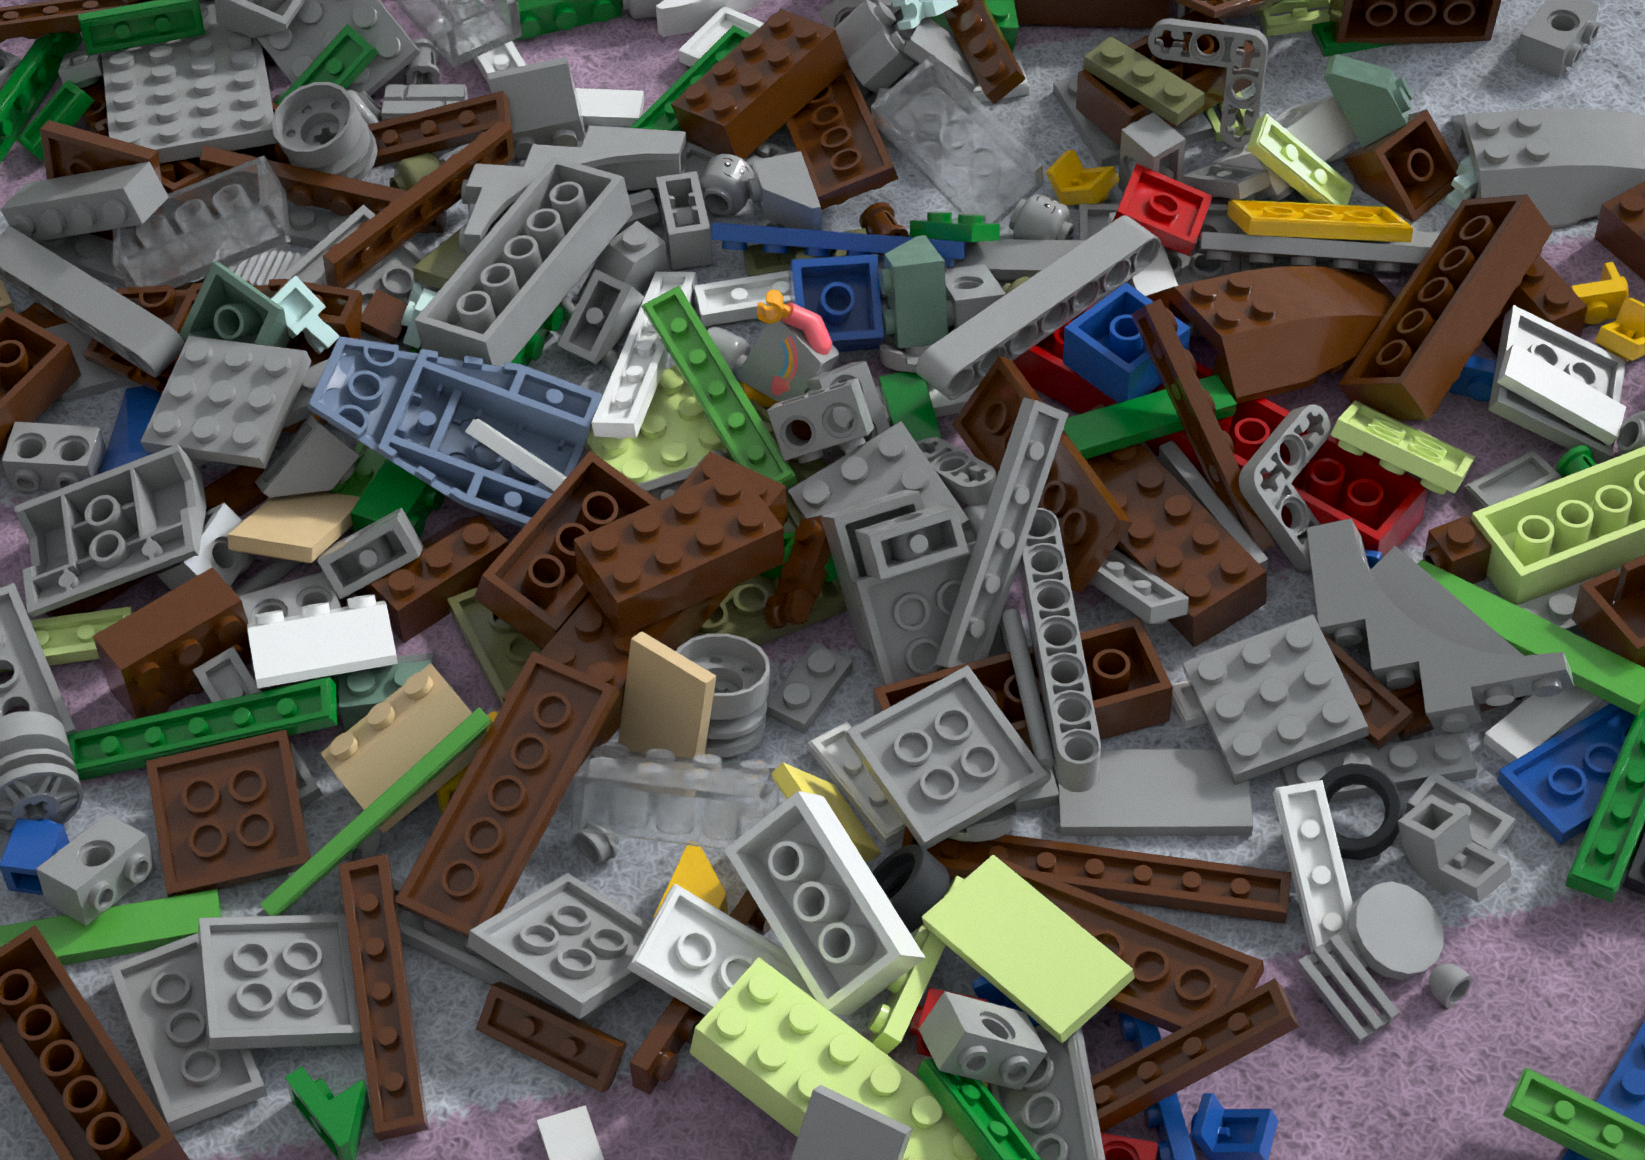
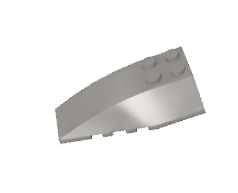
(1556, 156)

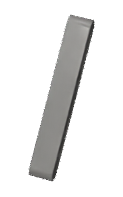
(87, 304)
(1038, 306)
(1059, 655)

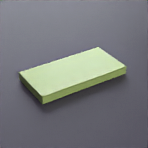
(1028, 948)

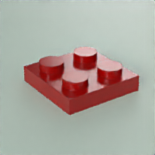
(1165, 208)

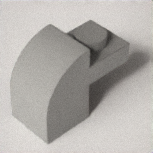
(1443, 854)

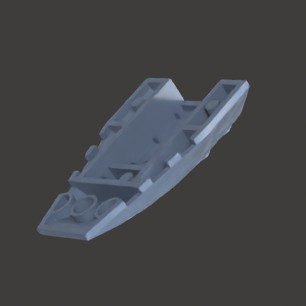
(421, 404)

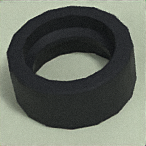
(1379, 782)
(912, 883)

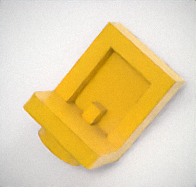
(1080, 185)
(1603, 297)
(1626, 334)

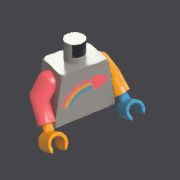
(786, 353)

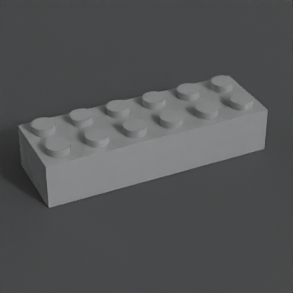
(526, 264)

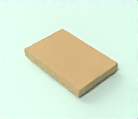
(294, 526)
(665, 700)

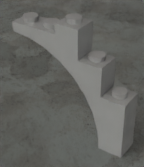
(628, 152)
(1403, 652)

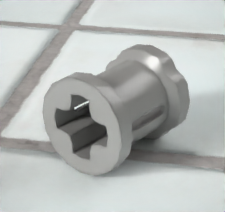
(423, 68)

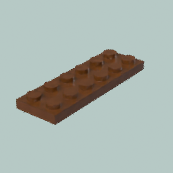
(841, 143)
(1085, 509)
(507, 796)
(1173, 969)

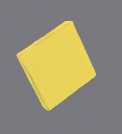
(792, 780)

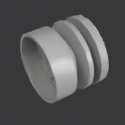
(324, 131)
(739, 691)
(36, 771)

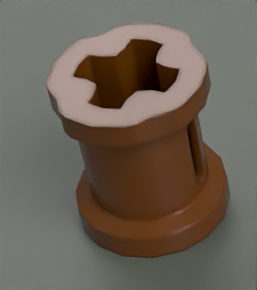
(880, 220)

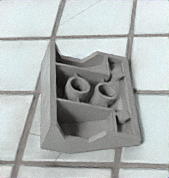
(112, 528)

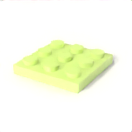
(669, 439)
(1402, 448)

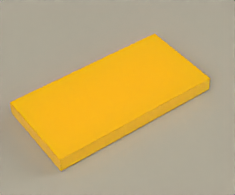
(1319, 220)

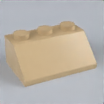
(397, 737)

